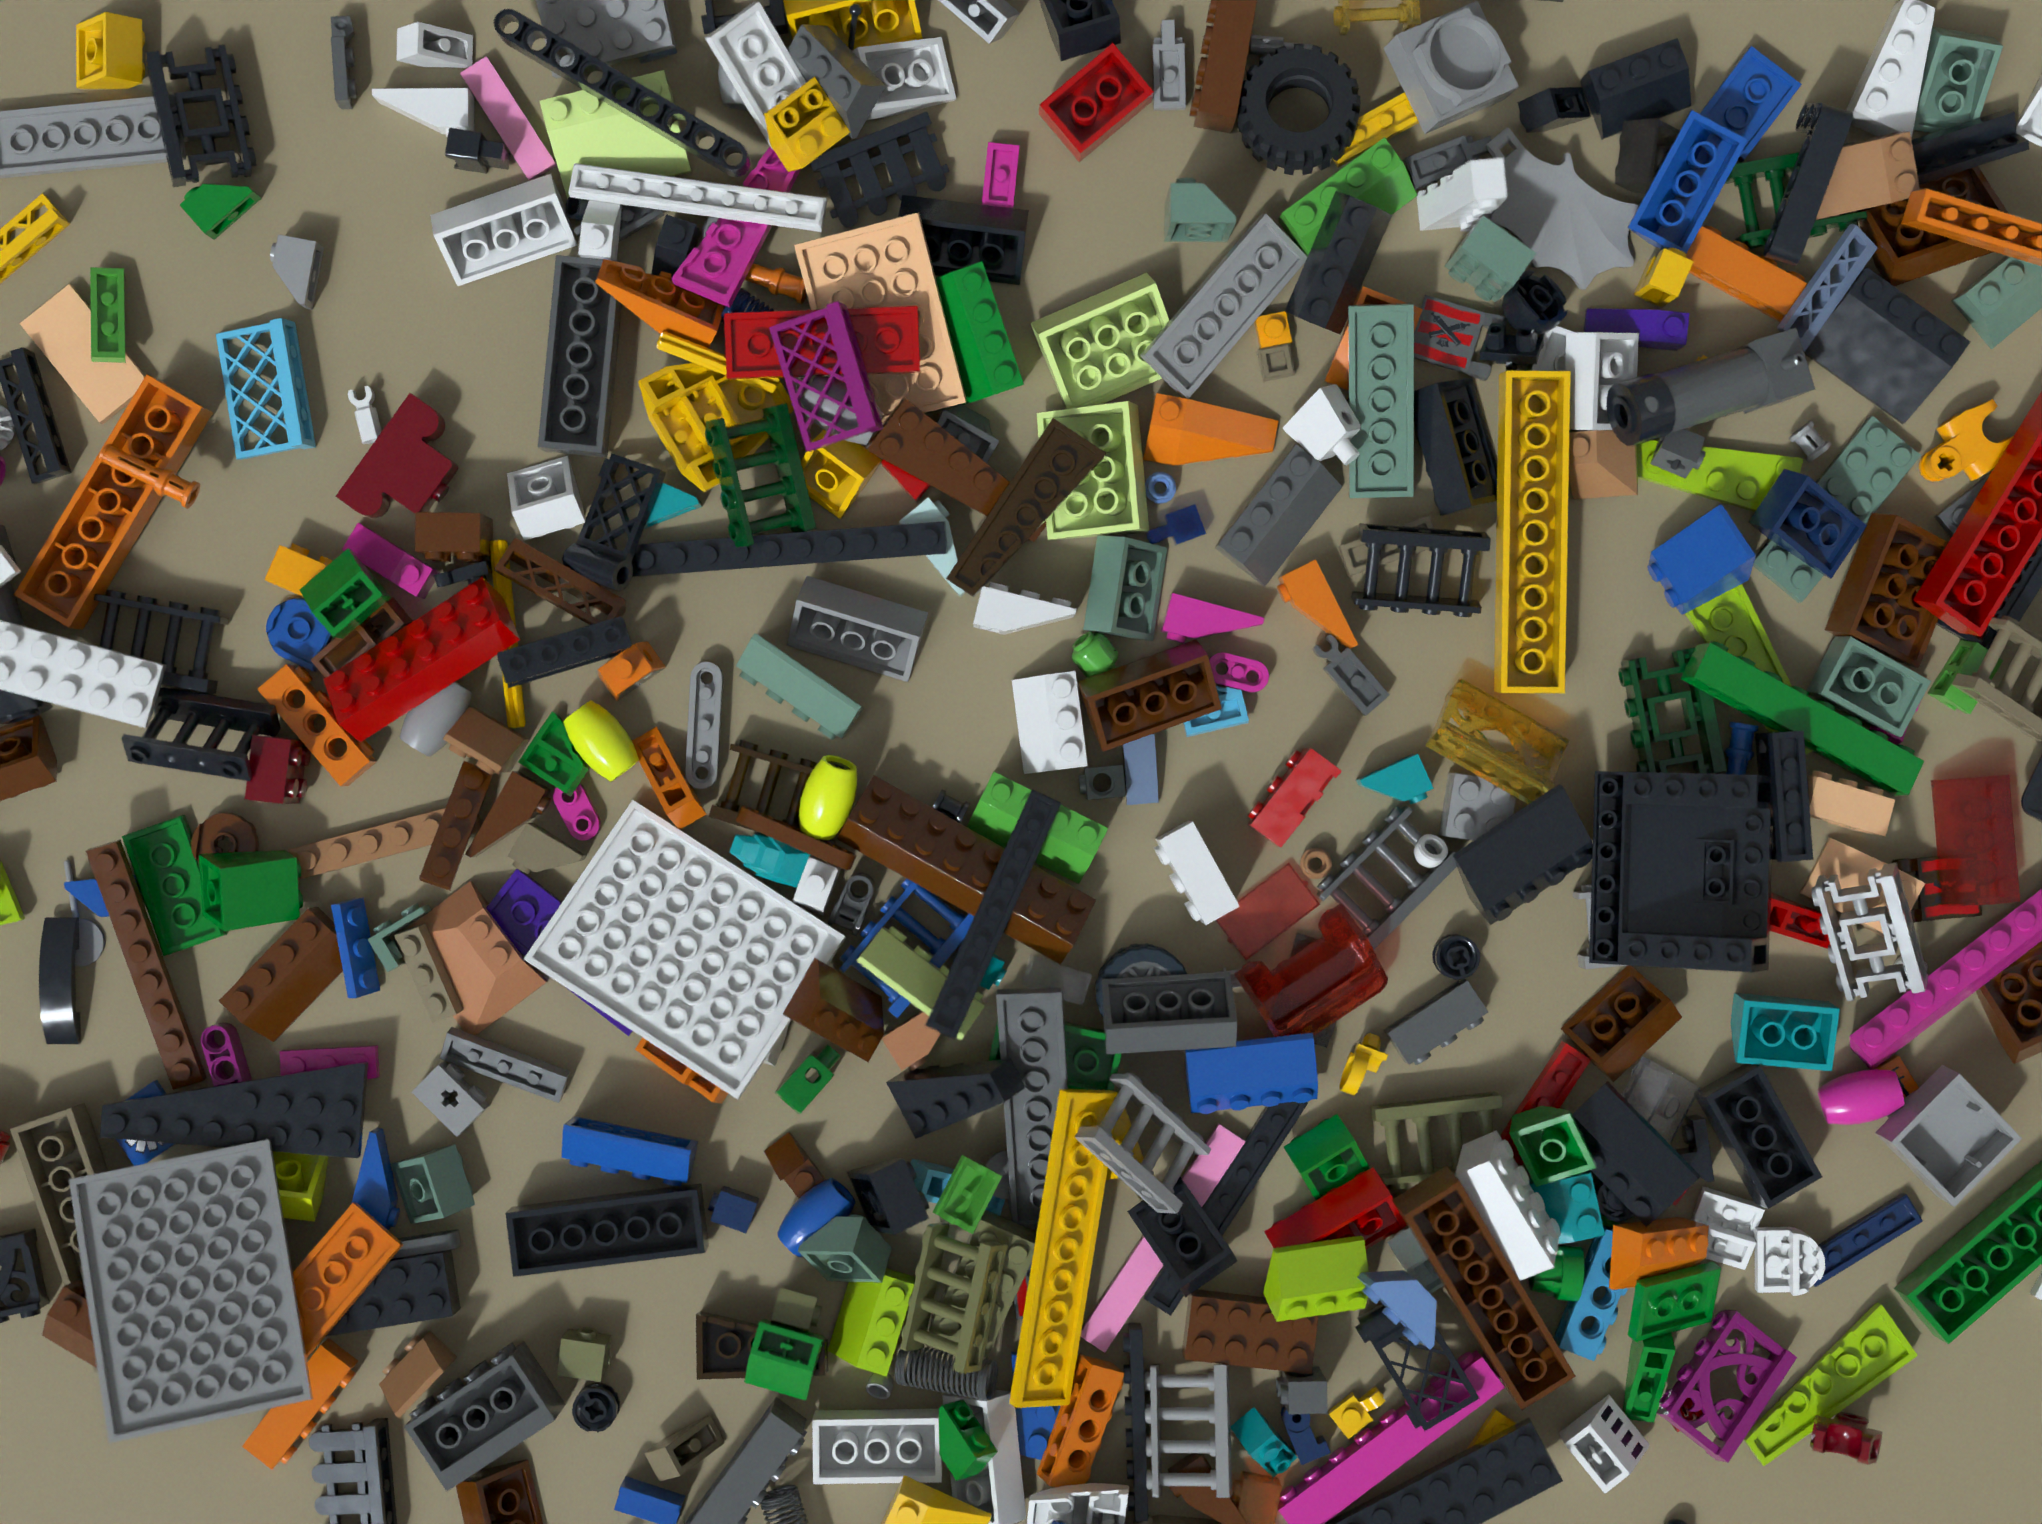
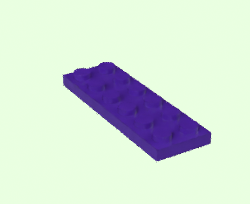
(523, 912)

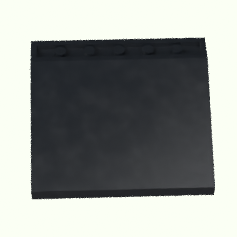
(1681, 870)

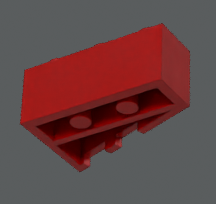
(1292, 795)

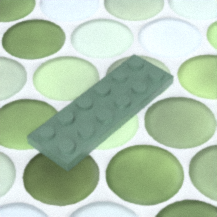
(1382, 399)
(1861, 482)

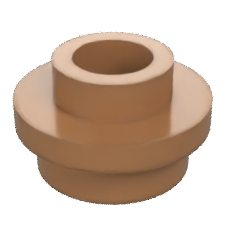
(1323, 870)

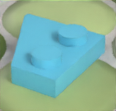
(1232, 714)

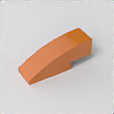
(681, 1071)

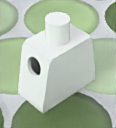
(1326, 426)
(816, 885)

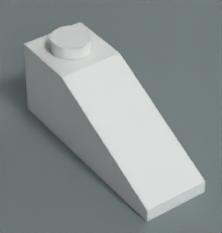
(432, 106)

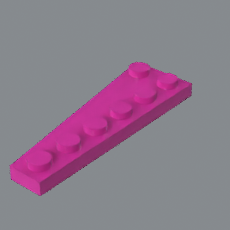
(730, 246)

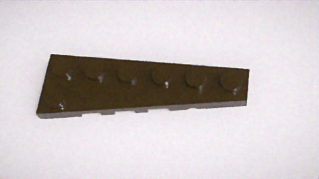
(1038, 488)

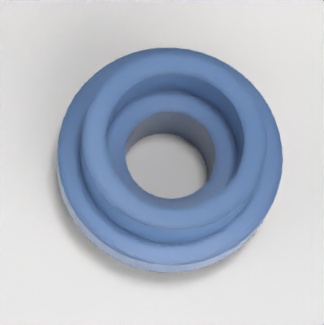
(1164, 478)

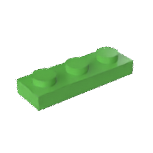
(107, 315)

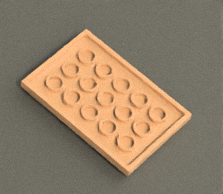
(889, 268)

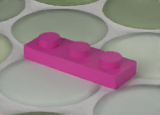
(319, 1058)

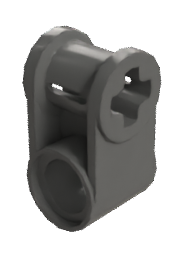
(852, 905)

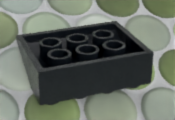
(1886, 346)
(1524, 855)

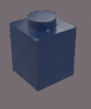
(733, 1208)

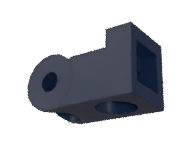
(1303, 1440)

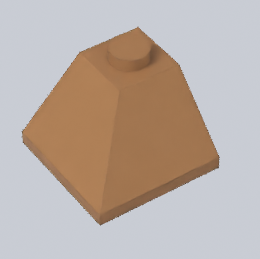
(1601, 465)

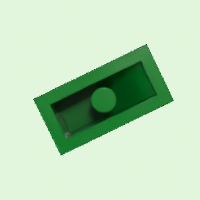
(218, 206)

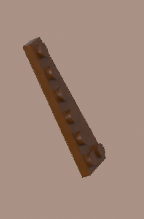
(937, 458)

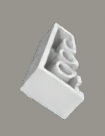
(1463, 196)

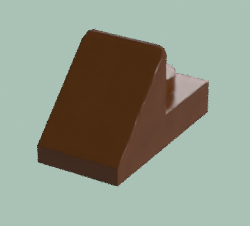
(793, 1165)

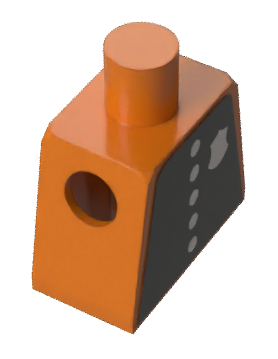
(630, 669)

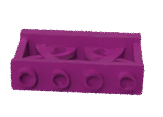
(1756, 1395)

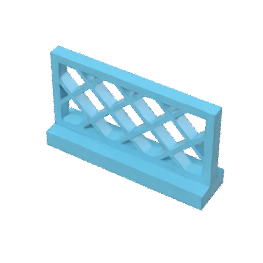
(289, 378)

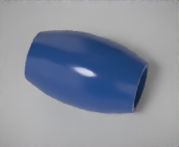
(813, 1212)

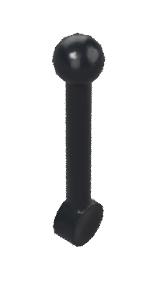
(855, 11)

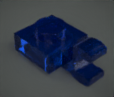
(1181, 526)

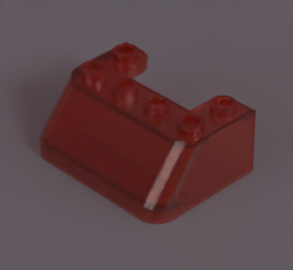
(1319, 981)

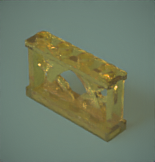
(1471, 750)

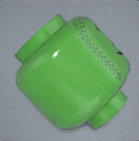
(1094, 654)

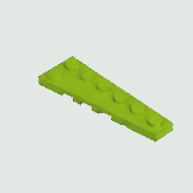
(1723, 476)

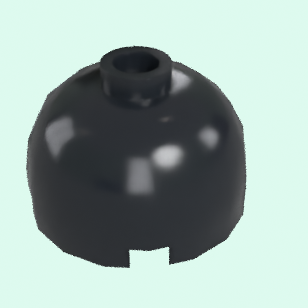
(1534, 303)

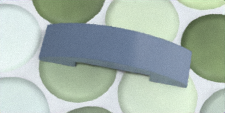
(1141, 771)

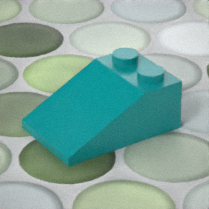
(1573, 1206)

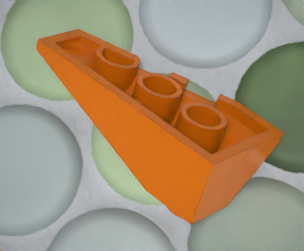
(661, 302)

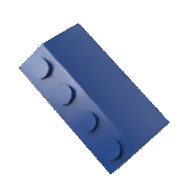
(1687, 183)
(1252, 1074)
(629, 1150)

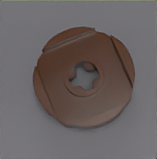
(218, 826)

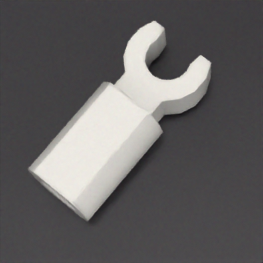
(366, 416)

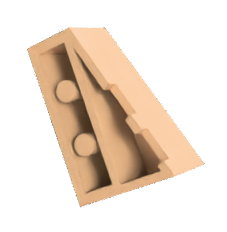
(1848, 806)

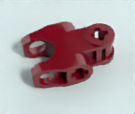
(1847, 1436)

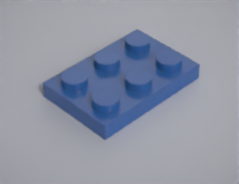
(1751, 98)

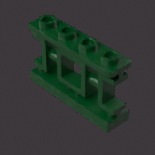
(1698, 716)

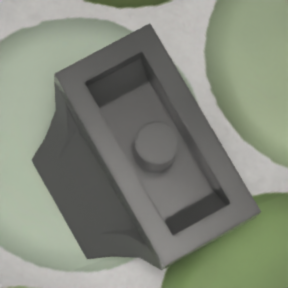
(970, 429)

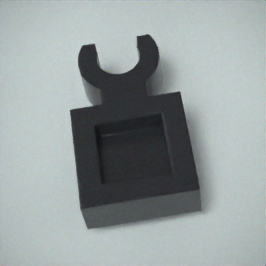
(468, 573)

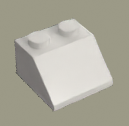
(545, 498)

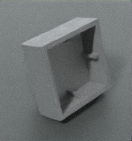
(1451, 66)
(1948, 1135)

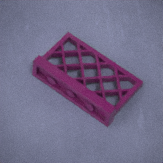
(853, 371)

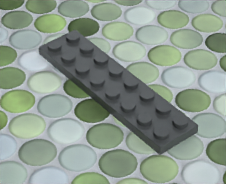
(1035, 1042)

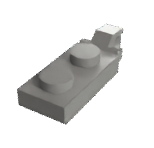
(1168, 70)

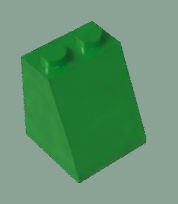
(250, 888)

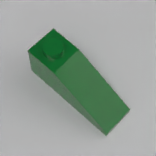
(1647, 1376)

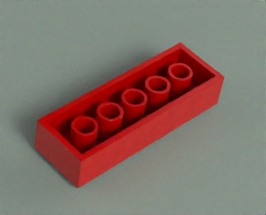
(421, 659)

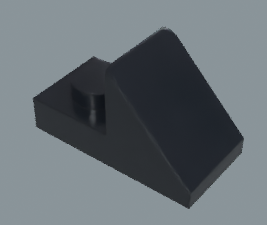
(1698, 1152)

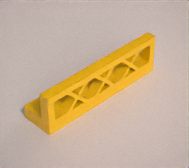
(33, 238)

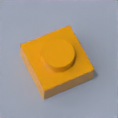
(1273, 330)

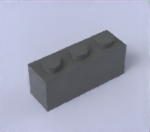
(1436, 1022)

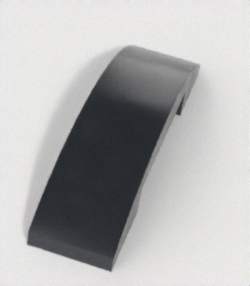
(57, 980)

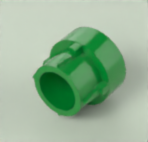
(1565, 1278)

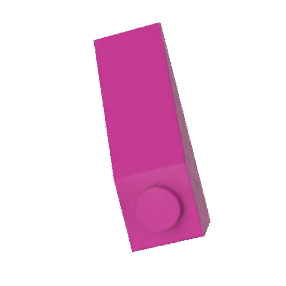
(391, 561)
(1197, 619)

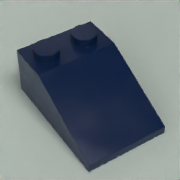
(1807, 522)

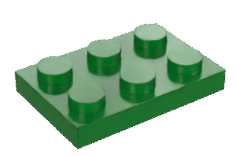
(1674, 1301)

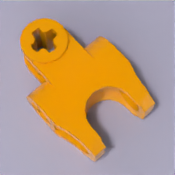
(1963, 447)

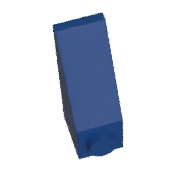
(375, 1183)

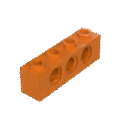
(280, 692)
(1067, 1436)

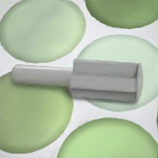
(1267, 44)

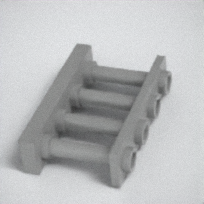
(1119, 1157)
(1216, 1414)

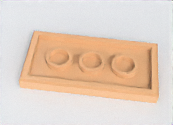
(64, 336)

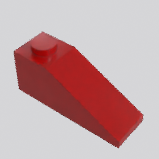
(1796, 921)

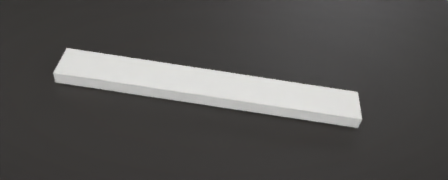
(698, 197)

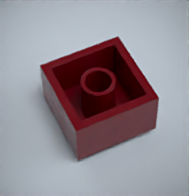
(277, 770)

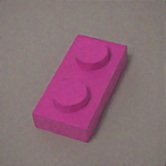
(1000, 175)

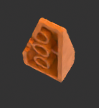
(1198, 431)

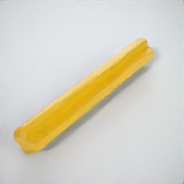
(707, 358)

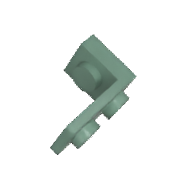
(388, 949)

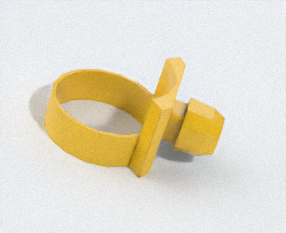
(1366, 1057)

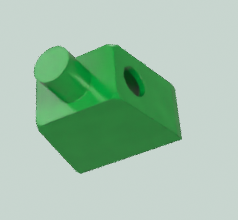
(798, 1091)

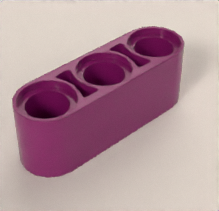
(230, 1051)

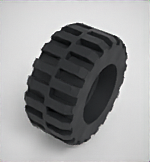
(1298, 70)

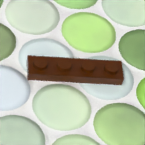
(456, 826)

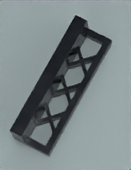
(1967, 146)
(39, 414)

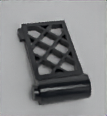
(606, 563)
(1381, 1332)

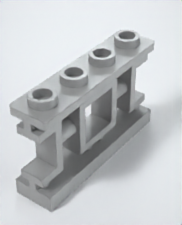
(1895, 929)

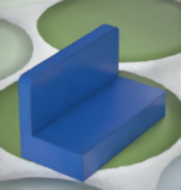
(649, 1502)

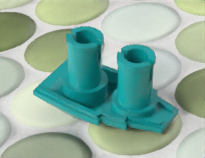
(770, 858)

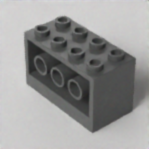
(484, 1414)

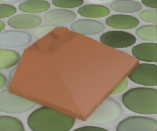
(479, 959)

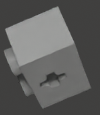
(435, 1093)

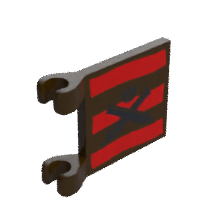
(1929, 899)

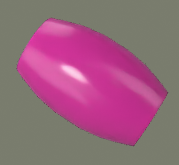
(1861, 1097)

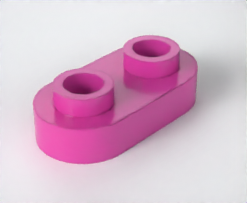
(1237, 670)
(579, 808)

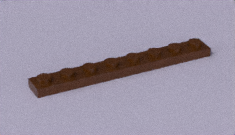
(146, 964)

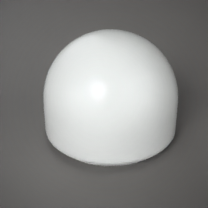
(1424, 857)

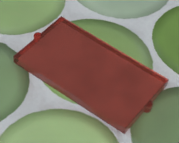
(1268, 911)

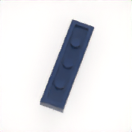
(1868, 1235)

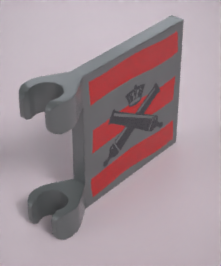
(1449, 336)

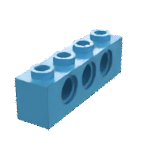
(1569, 1332)

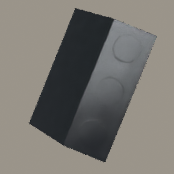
(1638, 87)

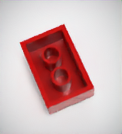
(1096, 102)

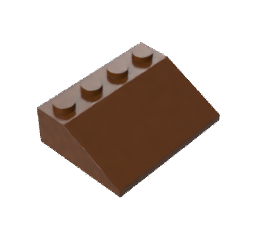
(1912, 253)
(1881, 586)
(2015, 1005)

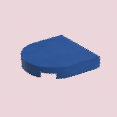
(296, 632)

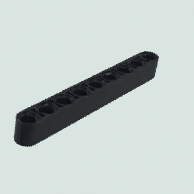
(611, 82)

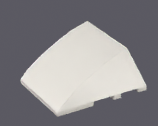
(1079, 1504)

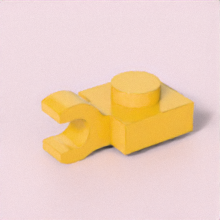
(1353, 1413)

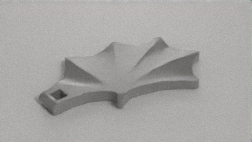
(1561, 214)

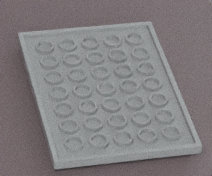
(190, 1290)

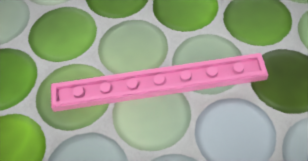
(1143, 1263)

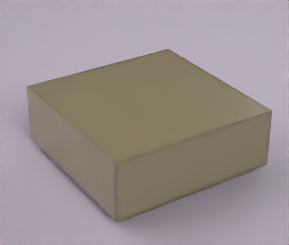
(1276, 362)

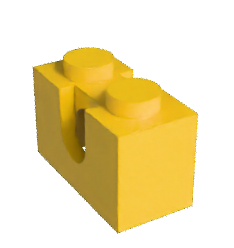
(1664, 277)

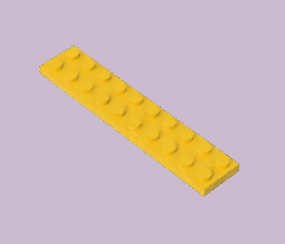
(1061, 1255)

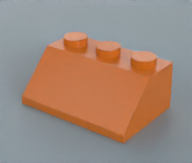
(1655, 1249)

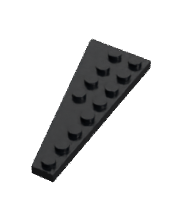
(297, 1111)

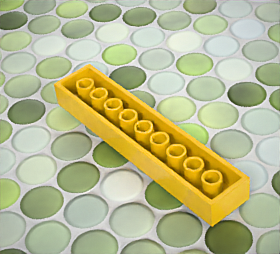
(1532, 531)

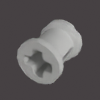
(1811, 451)

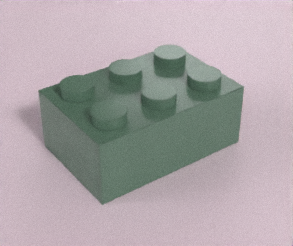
(1489, 260)

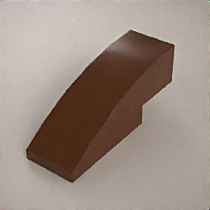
(369, 633)

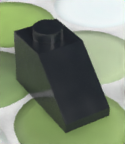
(1553, 109)
(674, 244)

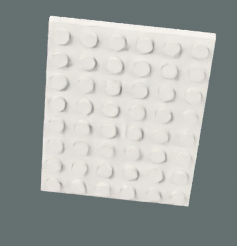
(683, 948)

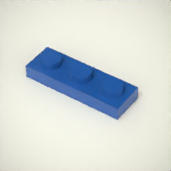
(354, 948)

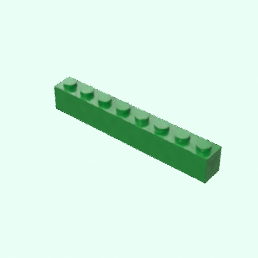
(1790, 709)

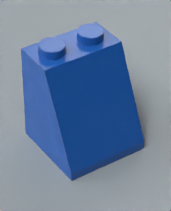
(1702, 561)

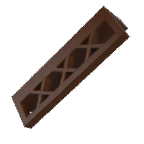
(563, 579)

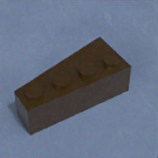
(726, 1344)

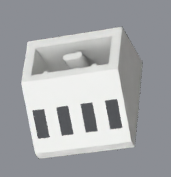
(1605, 1443)

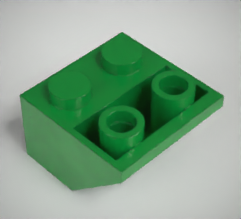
(344, 594)
(783, 1359)

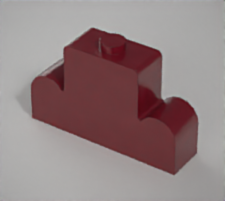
(402, 464)

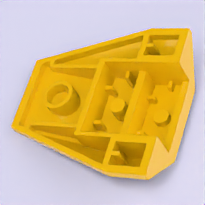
(687, 396)

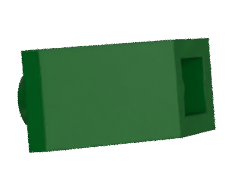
(963, 1441)

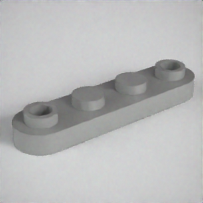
(704, 725)

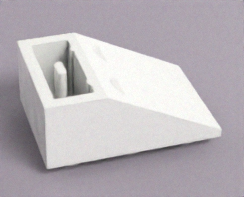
(1009, 612)

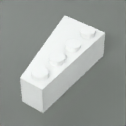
(1894, 74)

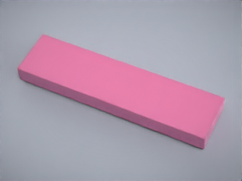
(508, 119)

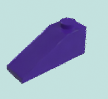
(1655, 327)

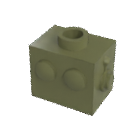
(584, 1354)

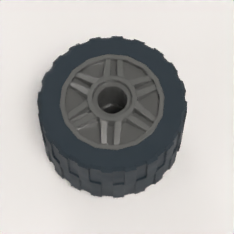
(1137, 961)

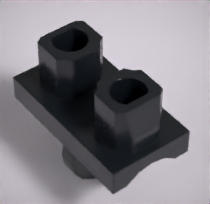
(1511, 349)

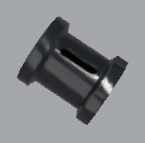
(950, 806)

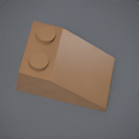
(1871, 175)

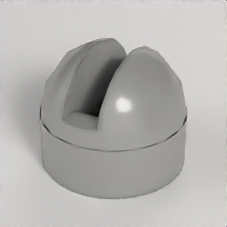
(880, 1386)

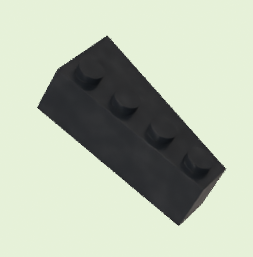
(949, 1094)

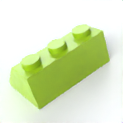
(1316, 1278)
(872, 1321)

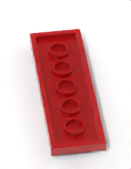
(884, 335)

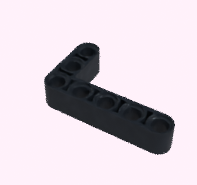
(1824, 139)

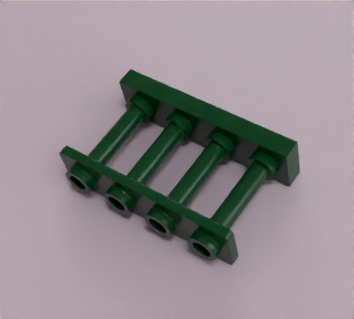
(1773, 171)
(789, 469)

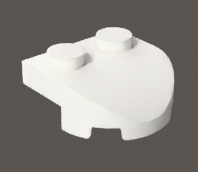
(1786, 1260)

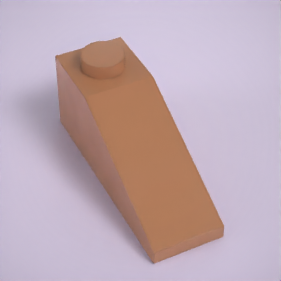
(911, 1041)

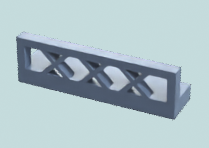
(1829, 285)

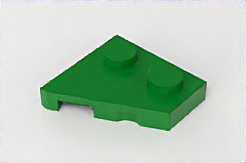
(554, 756)

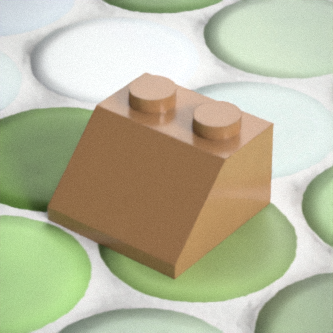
(415, 1372)

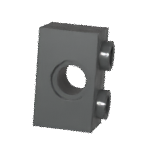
(1303, 1392)

